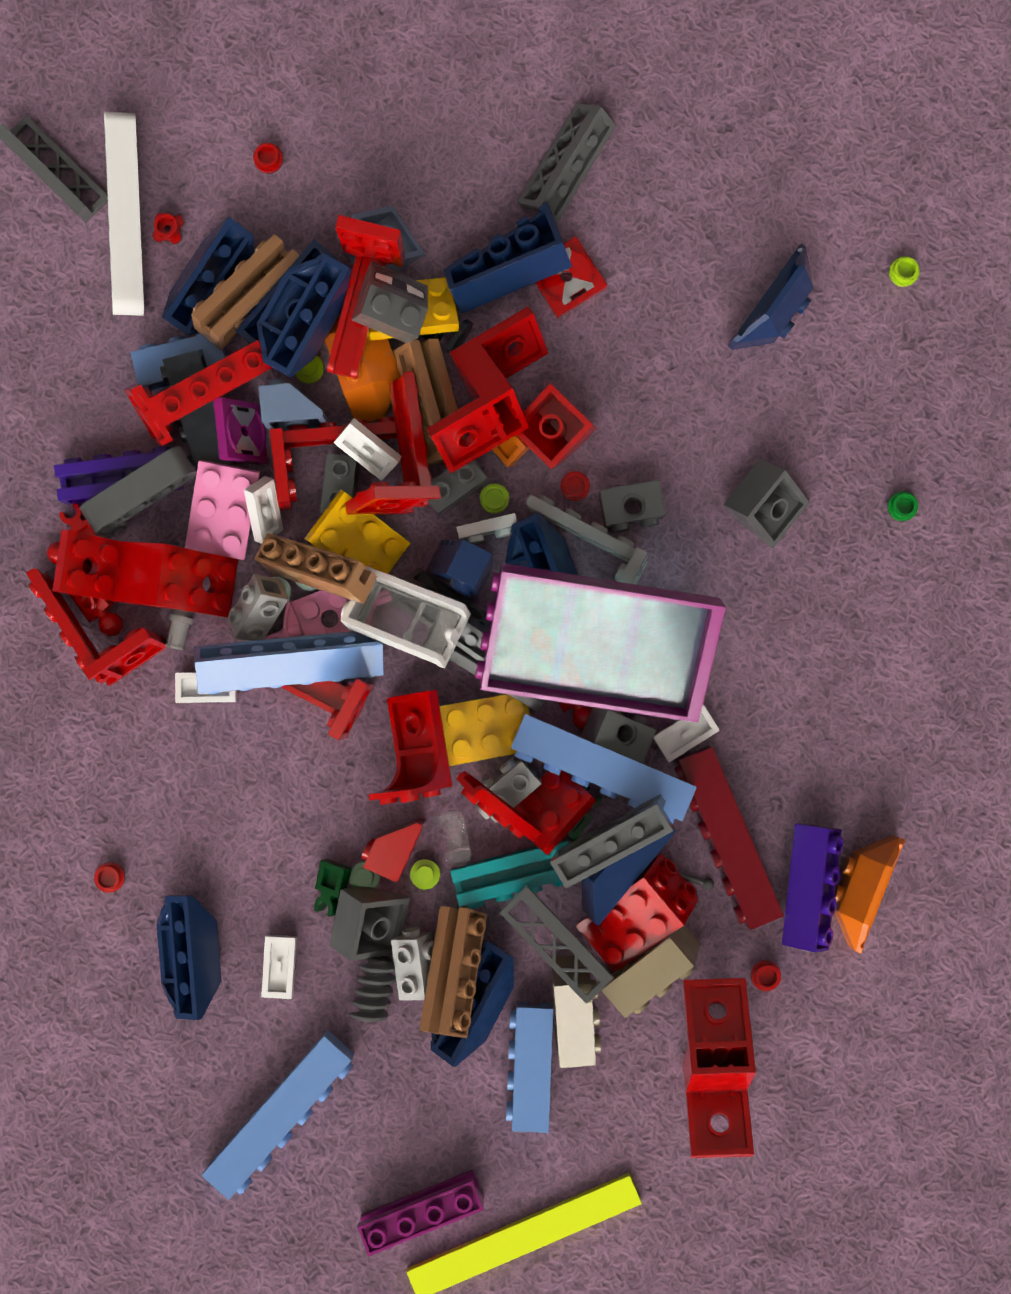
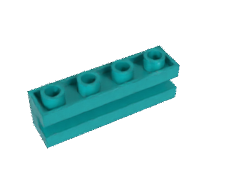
(504, 875)

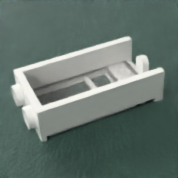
(408, 618)

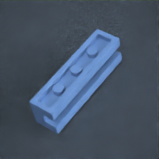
(531, 1067)

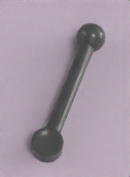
(707, 883)

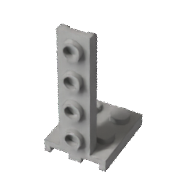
(595, 535)

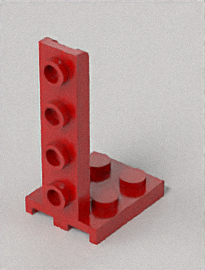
(368, 244)
(195, 391)
(300, 436)
(417, 478)
(114, 660)
(341, 701)
(542, 816)

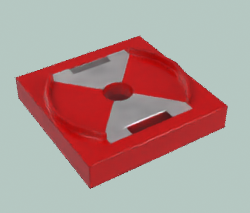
(584, 276)

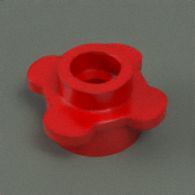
(163, 220)

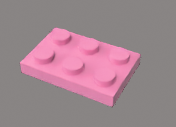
(219, 510)

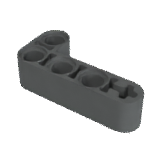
(137, 491)

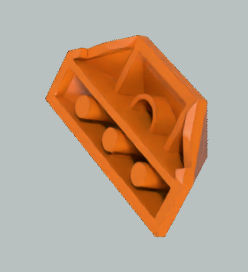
(370, 393)
(864, 887)

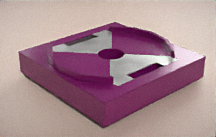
(229, 427)

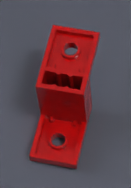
(495, 412)
(145, 574)
(718, 1067)

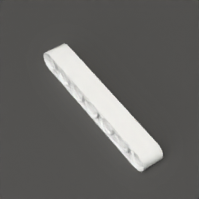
(124, 213)

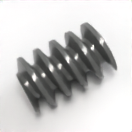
(375, 990)

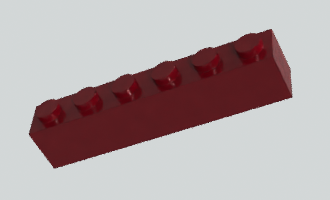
(730, 839)

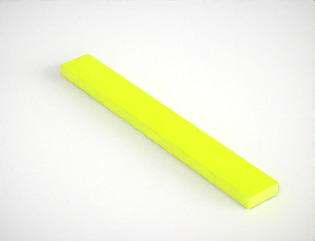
(524, 1236)

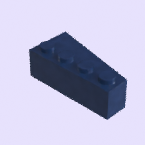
(509, 262)
(461, 566)

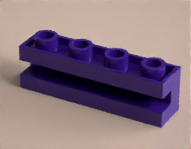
(86, 479)
(812, 887)

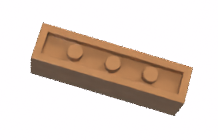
(241, 292)
(433, 383)
(316, 568)
(453, 972)

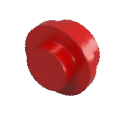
(268, 158)
(575, 486)
(109, 877)
(765, 975)

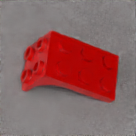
(418, 749)
(644, 915)

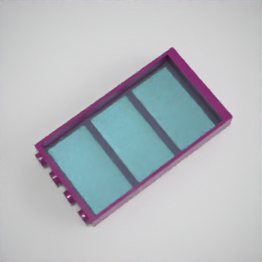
(599, 643)

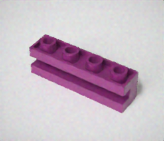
(420, 1212)

